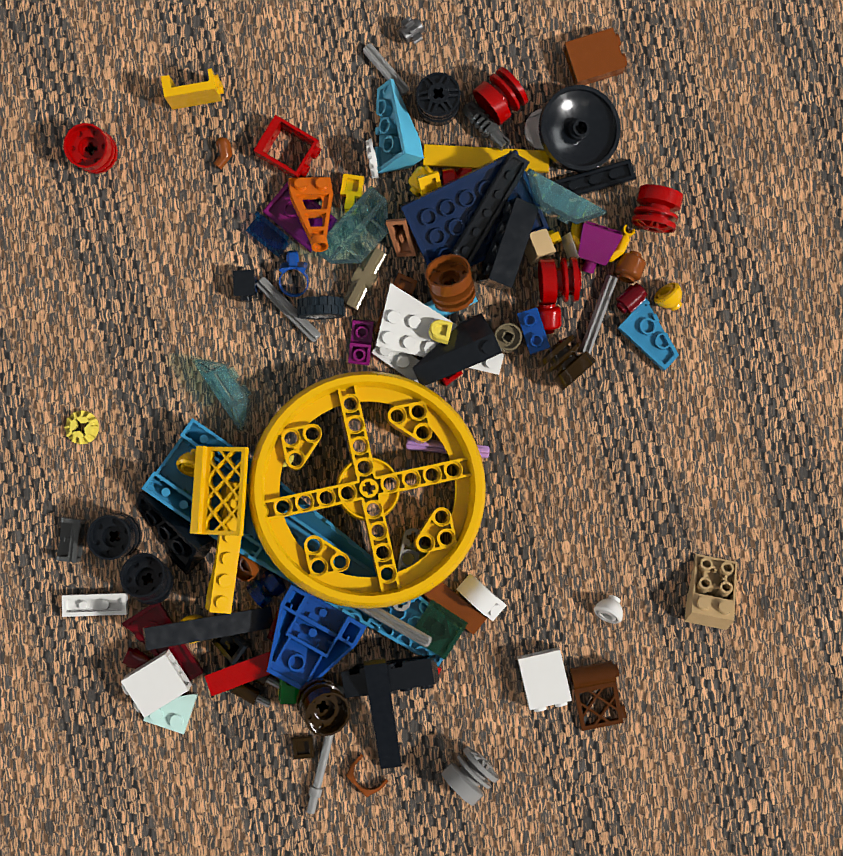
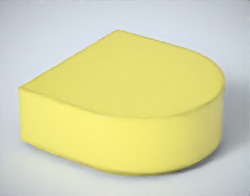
(440, 331)

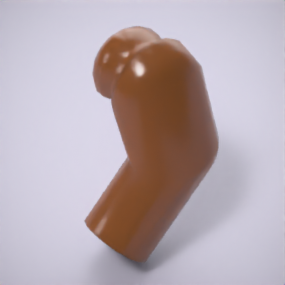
(225, 152)

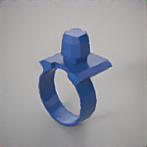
(292, 262)

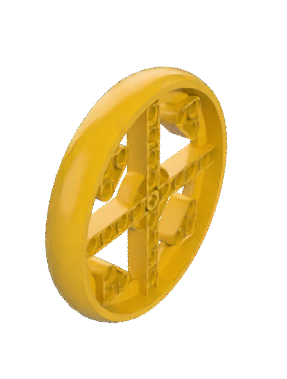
(460, 524)

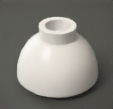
(609, 609)

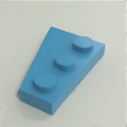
(648, 336)

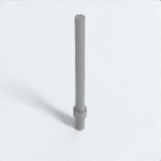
(316, 790)

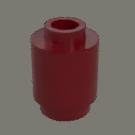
(631, 298)

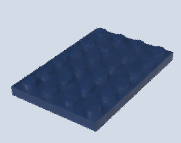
(444, 212)

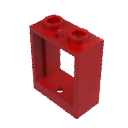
(270, 136)

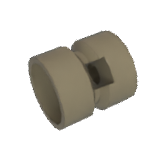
(508, 337)

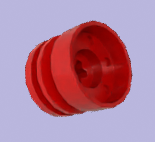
(500, 95)
(82, 140)
(657, 208)
(559, 280)

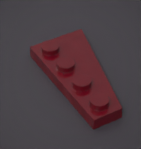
(157, 615)

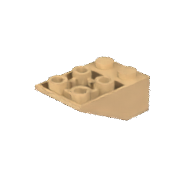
(712, 592)

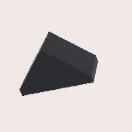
(232, 647)

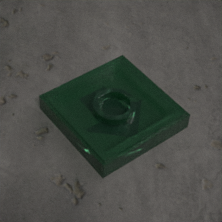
(442, 627)

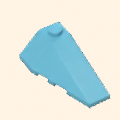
(398, 138)

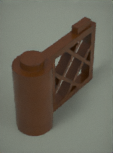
(597, 677)

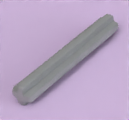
(288, 309)
(598, 313)
(399, 625)

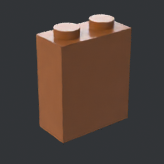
(595, 57)

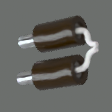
(251, 694)

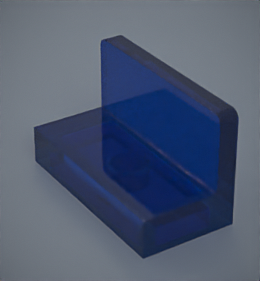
(268, 235)

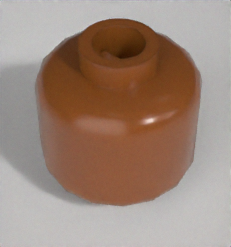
(630, 267)

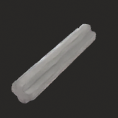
(385, 68)

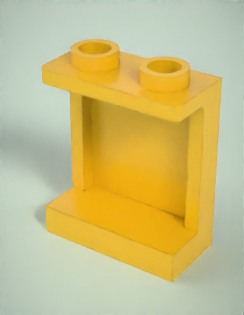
(192, 94)

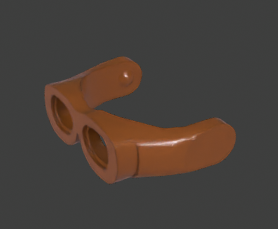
(366, 791)

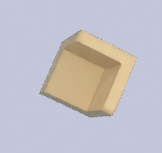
(539, 246)

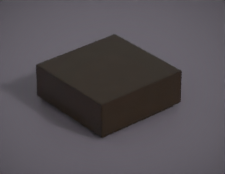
(303, 747)

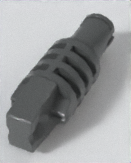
(485, 124)

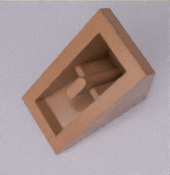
(402, 237)

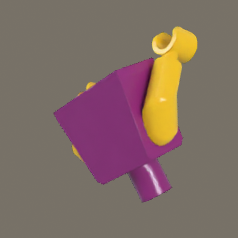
(599, 243)

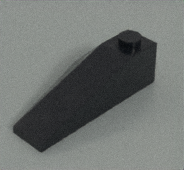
(468, 345)
(175, 531)

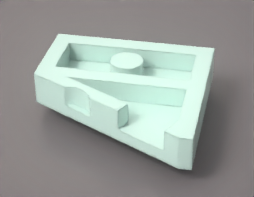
(174, 714)

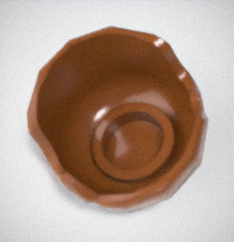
(246, 569)

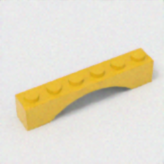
(223, 576)

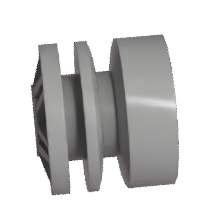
(468, 777)

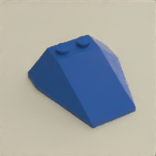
(310, 638)

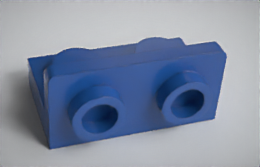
(533, 331)

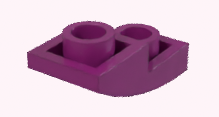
(361, 342)

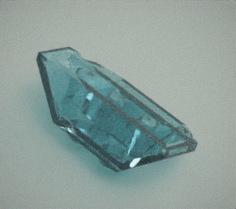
(561, 200)
(358, 230)
(227, 390)

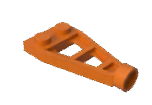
(309, 189)

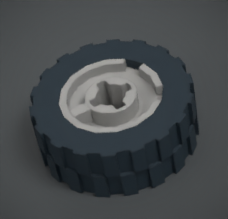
(320, 307)

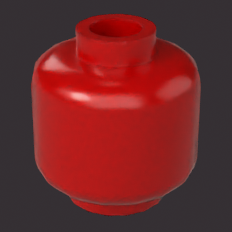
(550, 316)

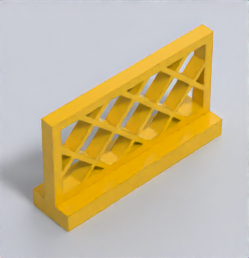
(202, 496)

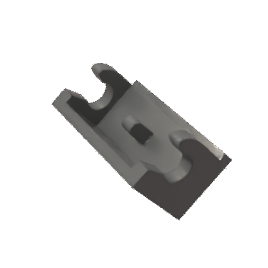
(71, 539)

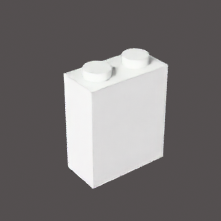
(544, 679)
(155, 683)

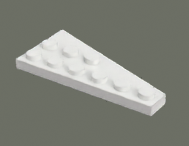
(407, 325)

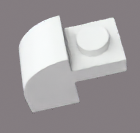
(481, 597)

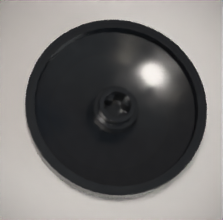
(579, 128)

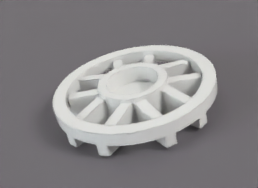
(372, 158)

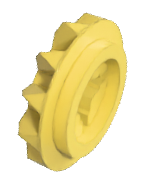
(91, 429)

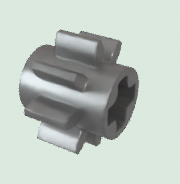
(411, 30)

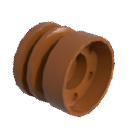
(450, 283)

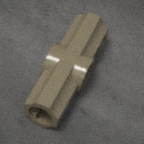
(364, 278)

